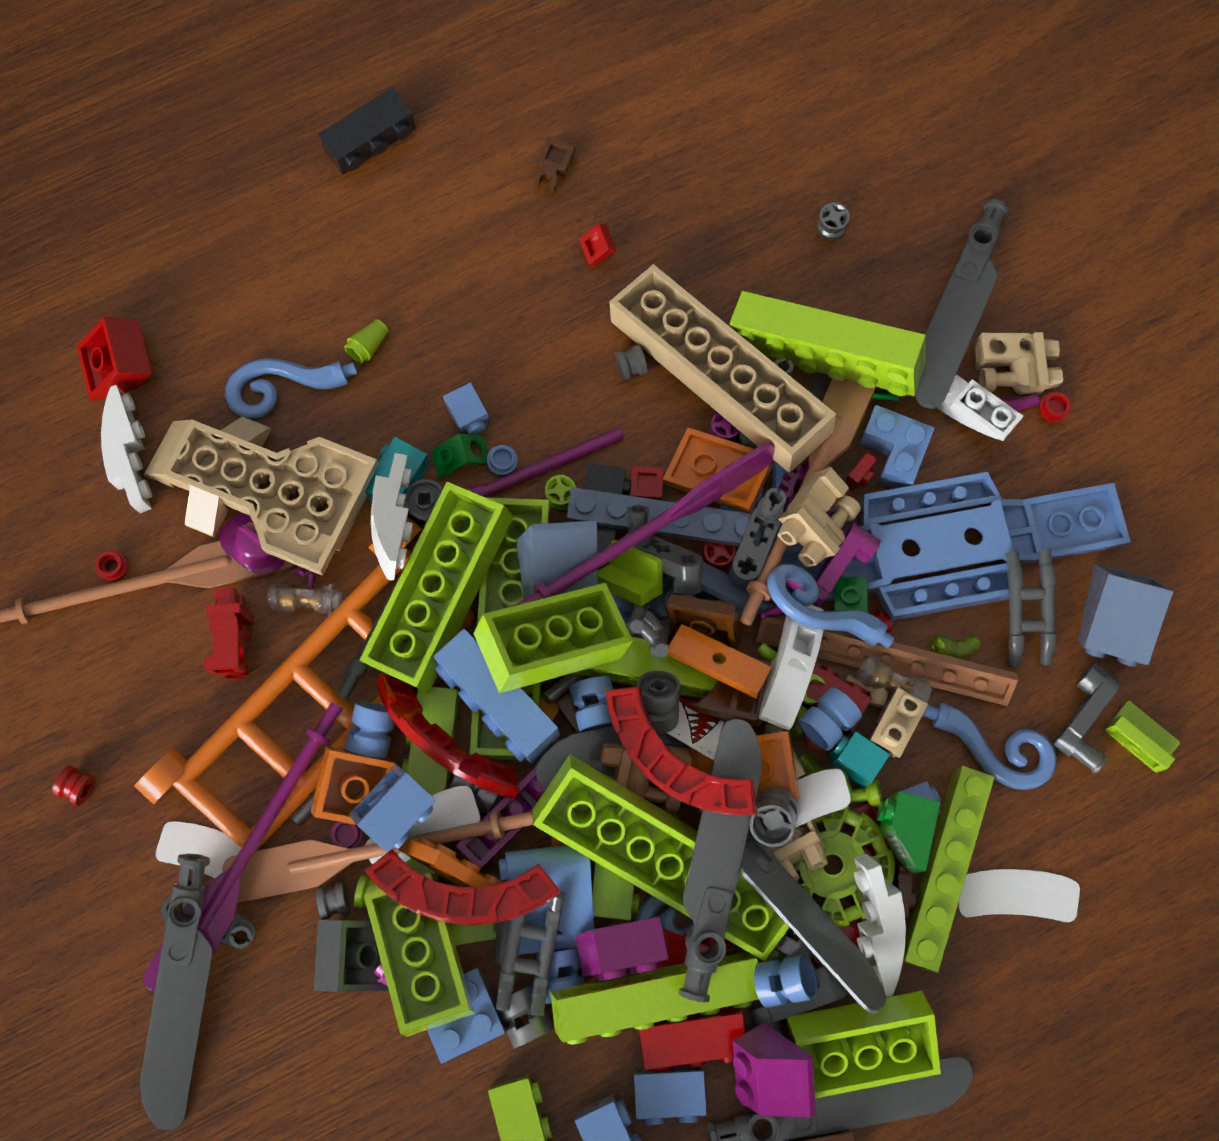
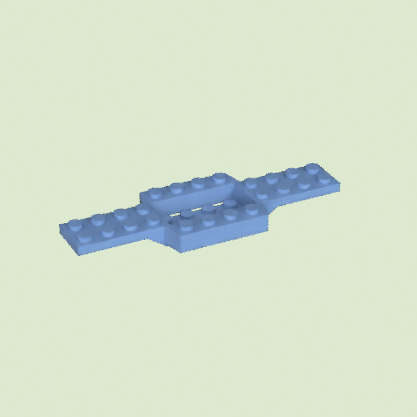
(937, 518)

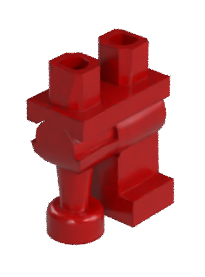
(229, 634)

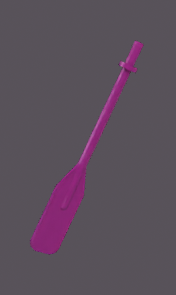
(692, 502)
(223, 890)

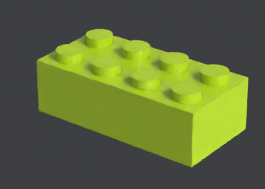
(552, 637)
(418, 965)
(868, 1049)

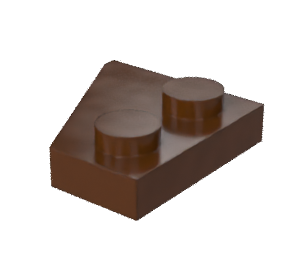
(731, 703)

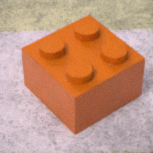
(344, 782)

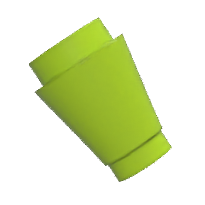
(365, 342)

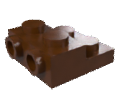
(711, 618)

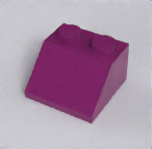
(773, 1074)

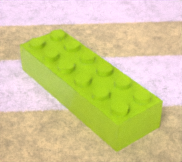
(832, 343)
(437, 585)

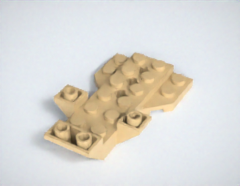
(231, 465)

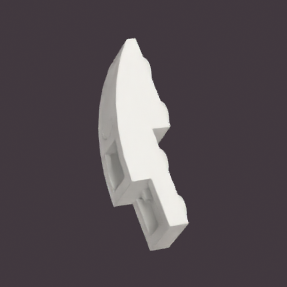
(979, 409)
(120, 444)
(390, 517)
(790, 672)
(885, 928)

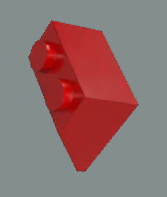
(114, 356)

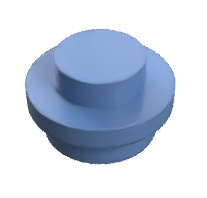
(502, 460)

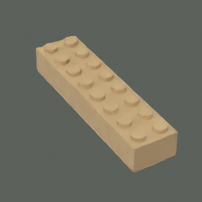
(722, 367)

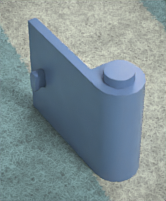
(571, 875)

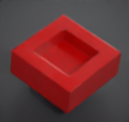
(597, 244)
(861, 473)
(647, 482)

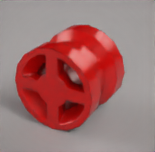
(719, 550)
(74, 785)

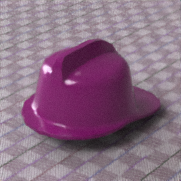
(242, 543)

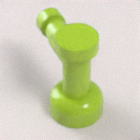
(871, 792)

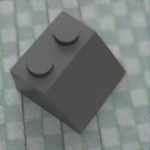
(346, 957)

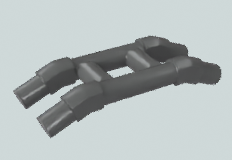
(1017, 594)
(651, 628)
(540, 968)

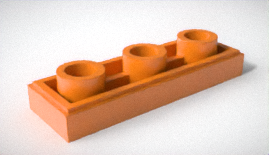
(702, 652)

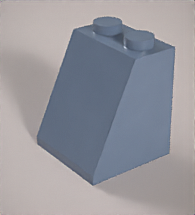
(553, 550)
(1123, 615)

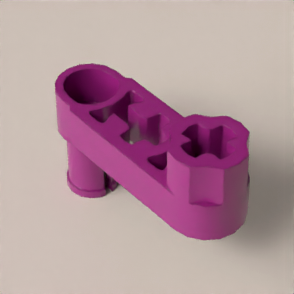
(857, 544)

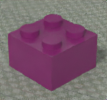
(628, 945)

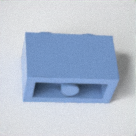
(670, 1094)

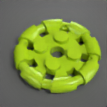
(847, 848)

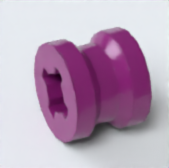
(720, 422)

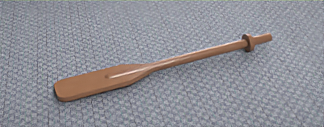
(850, 404)
(202, 567)
(315, 862)

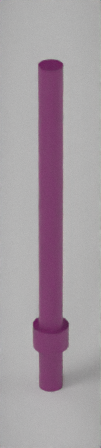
(547, 464)

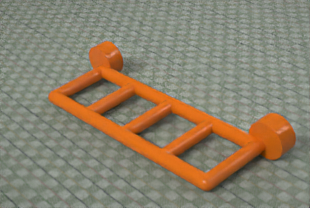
(182, 774)

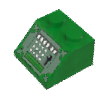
(909, 828)

